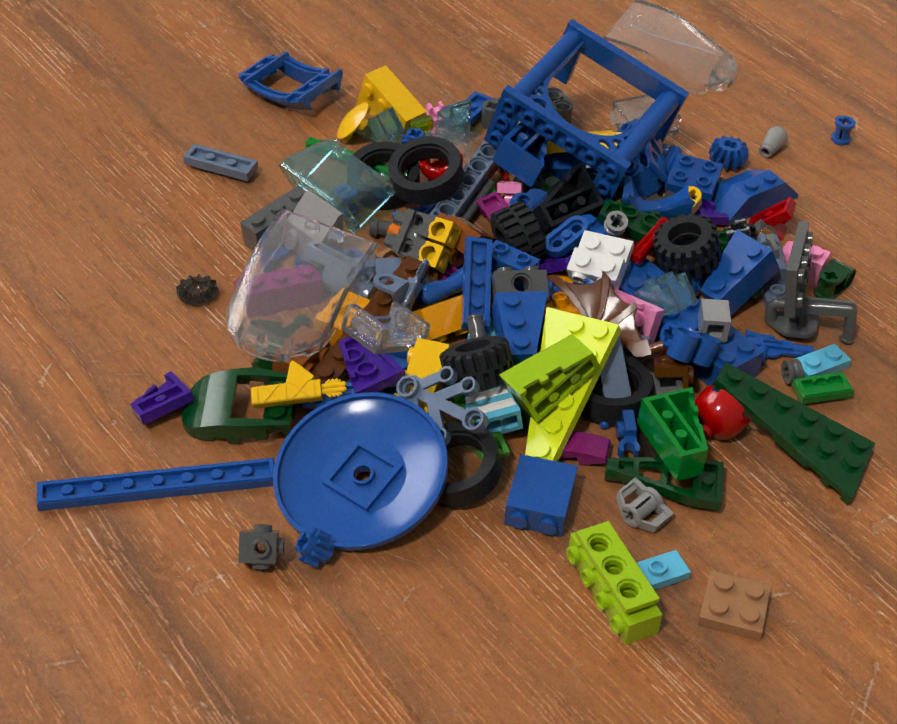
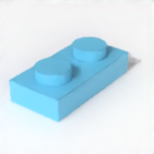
(824, 361)

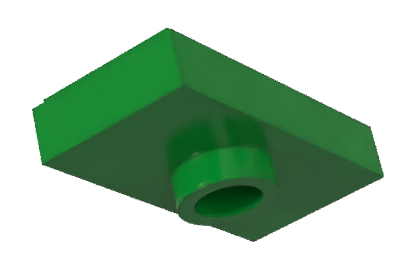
(822, 388)

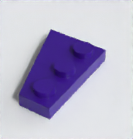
(367, 370)

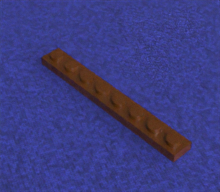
(332, 364)

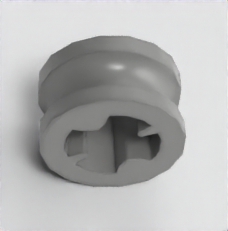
(611, 217)

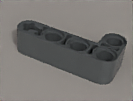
(557, 97)

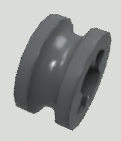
(791, 370)

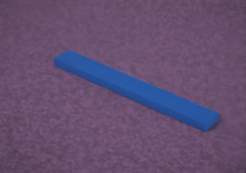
(154, 484)

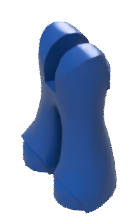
(440, 290)

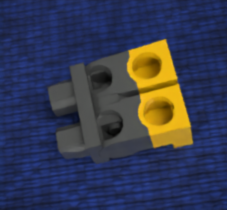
(414, 234)

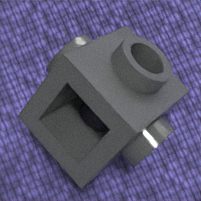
(251, 553)

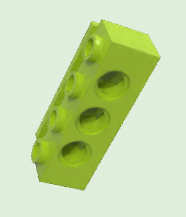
(615, 582)

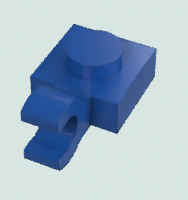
(627, 430)

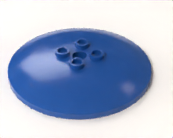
(355, 435)

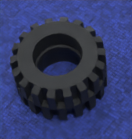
(520, 229)
(687, 245)
(479, 358)

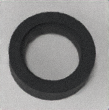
(381, 153)
(431, 191)
(610, 409)
(484, 479)

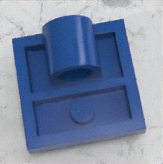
(696, 173)

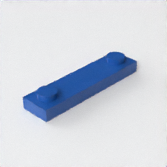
(476, 279)

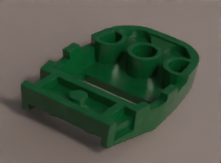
(213, 404)

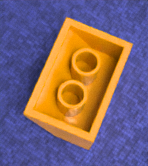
(444, 318)

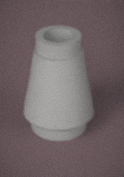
(773, 141)

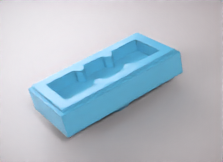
(664, 569)

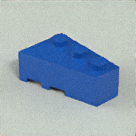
(741, 272)

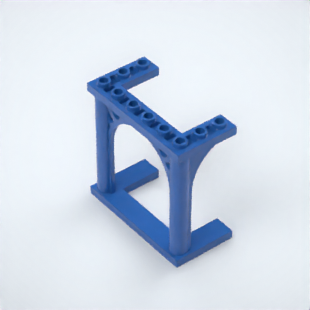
(560, 61)

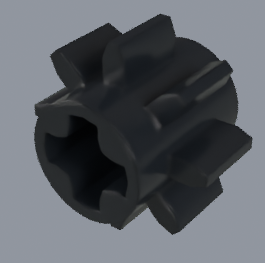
(741, 225)

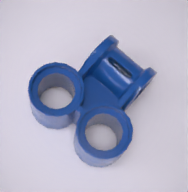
(689, 345)

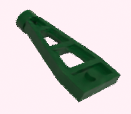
(705, 489)

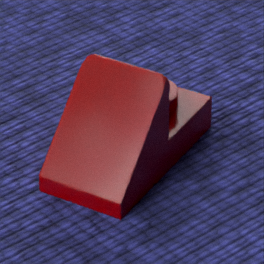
(777, 216)

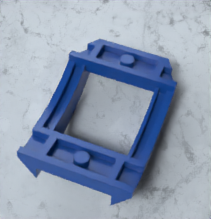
(314, 80)

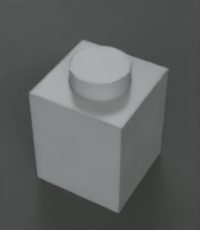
(714, 318)

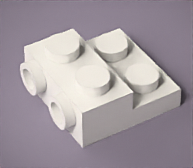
(600, 254)

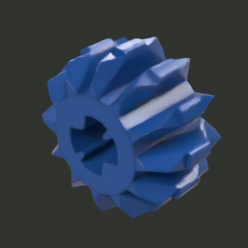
(729, 152)

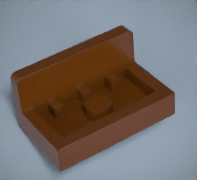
(669, 367)

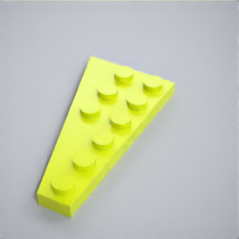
(552, 432)

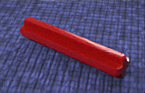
(646, 244)

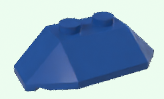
(750, 193)

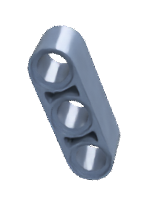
(614, 379)

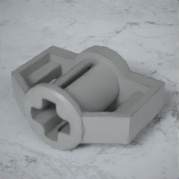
(647, 502)

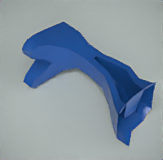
(674, 205)

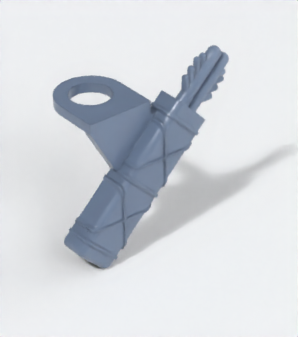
(403, 290)

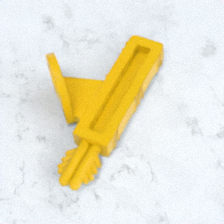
(298, 388)

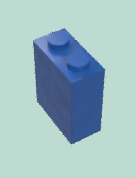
(540, 495)

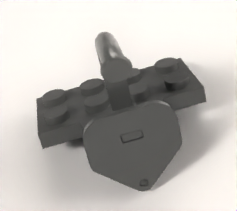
(800, 313)

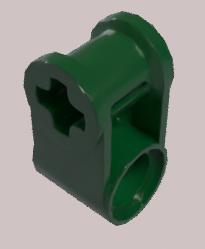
(834, 279)

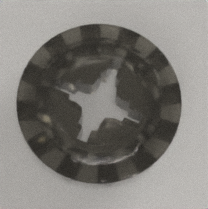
(190, 295)

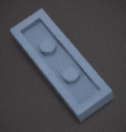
(220, 162)

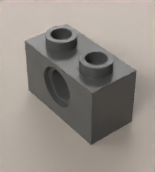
(529, 277)

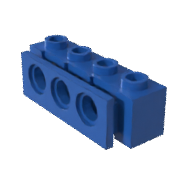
(648, 164)

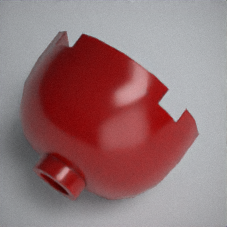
(720, 414)

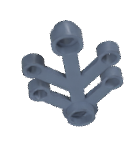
(438, 401)

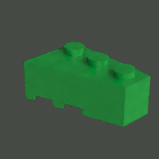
(675, 432)

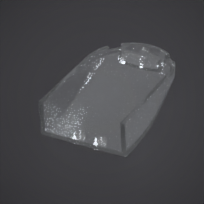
(673, 48)
(297, 287)

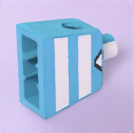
(499, 407)

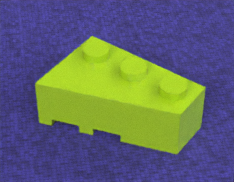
(550, 376)

